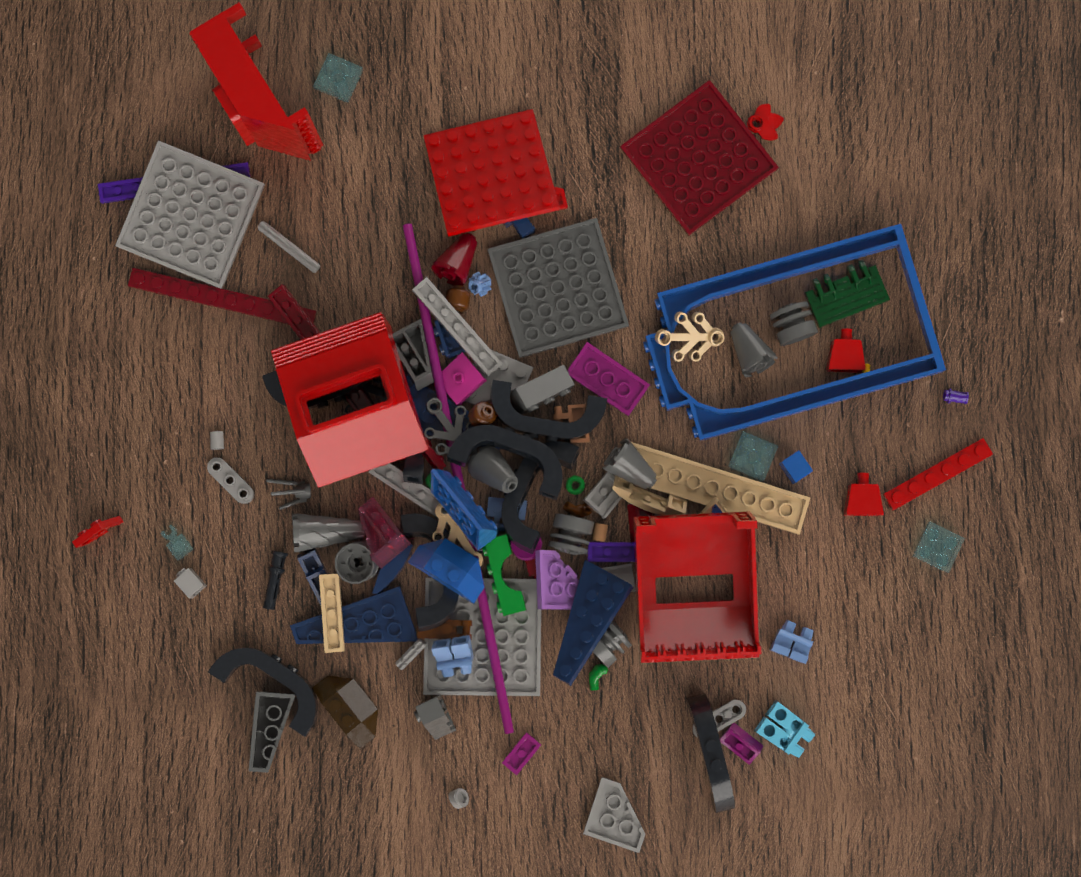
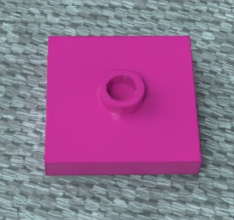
(461, 379)

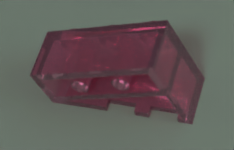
(382, 533)

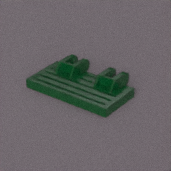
(846, 297)

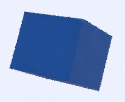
(796, 467)

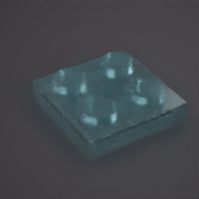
(338, 77)
(753, 456)
(938, 547)

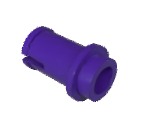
(955, 396)

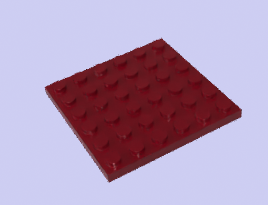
(699, 157)

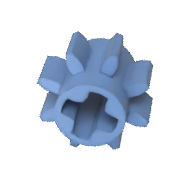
(479, 284)

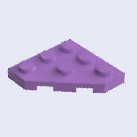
(555, 581)

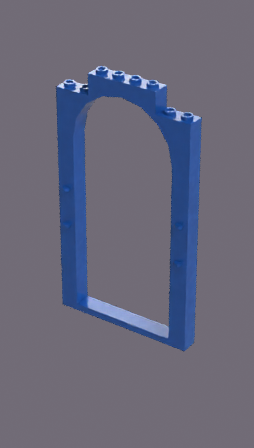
(714, 422)

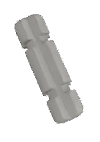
(411, 653)

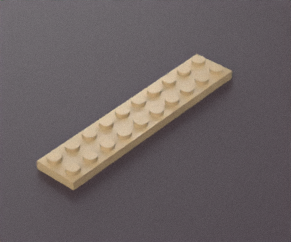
(736, 493)

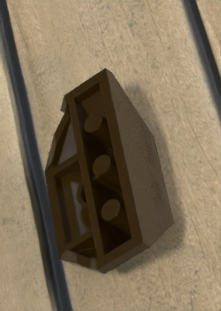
(349, 707)

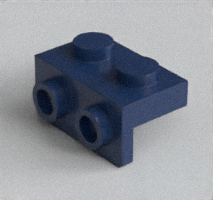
(449, 345)

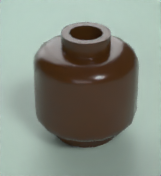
(458, 298)
(482, 414)

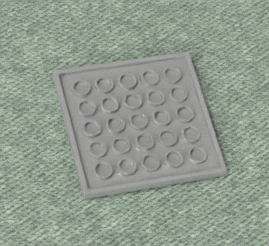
(190, 214)
(516, 640)

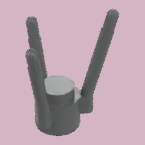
(300, 490)

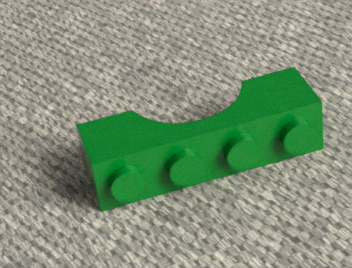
(510, 600)

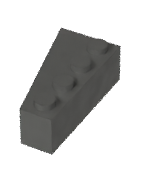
(268, 724)

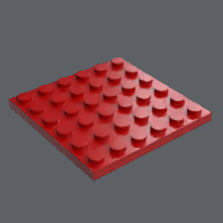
(491, 172)

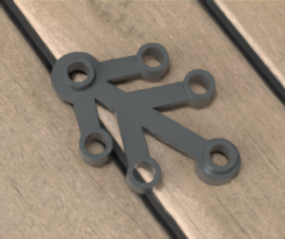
(452, 432)

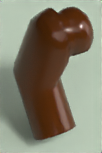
(578, 510)

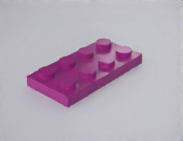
(607, 379)

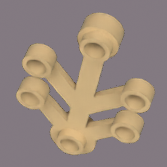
(692, 337)
(455, 532)

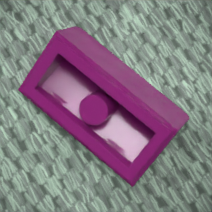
(741, 743)

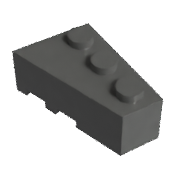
(414, 354)
(541, 390)
(435, 717)

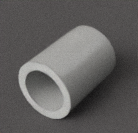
(217, 440)

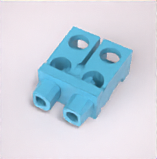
(789, 734)

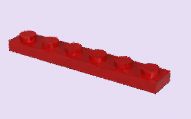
(938, 474)

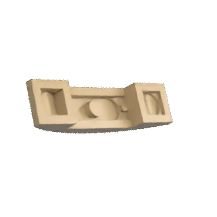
(649, 501)

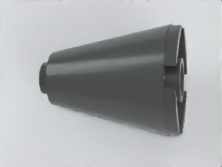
(751, 350)
(630, 465)
(492, 469)

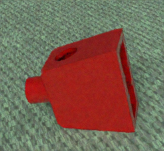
(846, 354)
(863, 498)

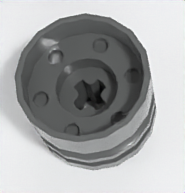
(793, 323)
(571, 534)
(348, 564)
(609, 642)

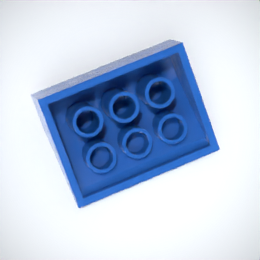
(462, 509)

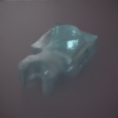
(178, 545)

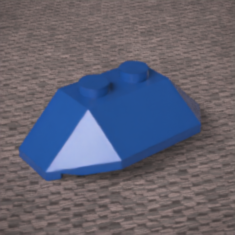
(450, 567)

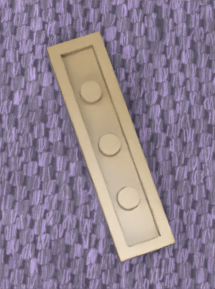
(332, 613)

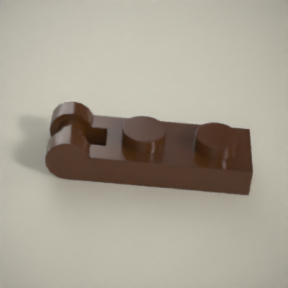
(447, 630)

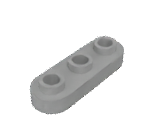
(238, 485)
(727, 714)

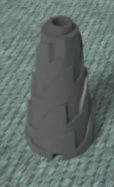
(323, 531)

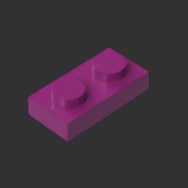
(521, 753)

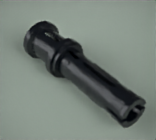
(276, 571)

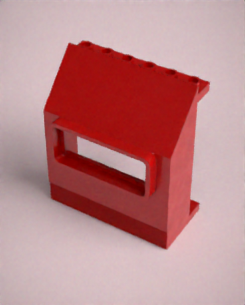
(246, 93)
(363, 437)
(696, 548)

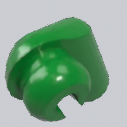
(595, 674)

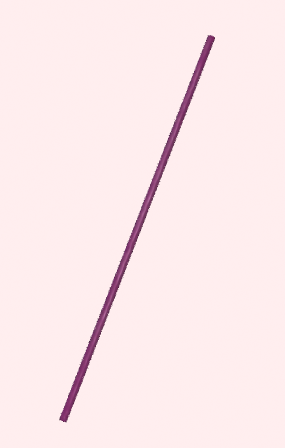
(456, 471)

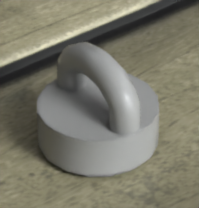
(459, 798)

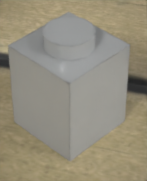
(189, 582)

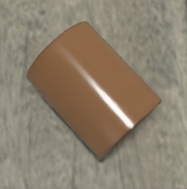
(600, 532)

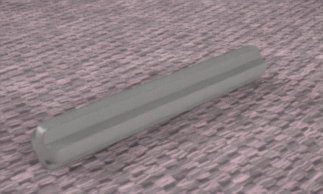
(288, 246)

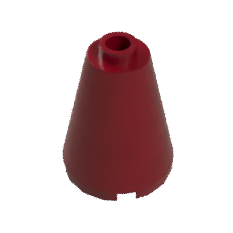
(456, 260)

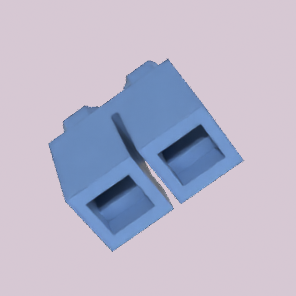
(800, 644)
(453, 654)

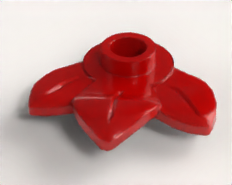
(767, 122)

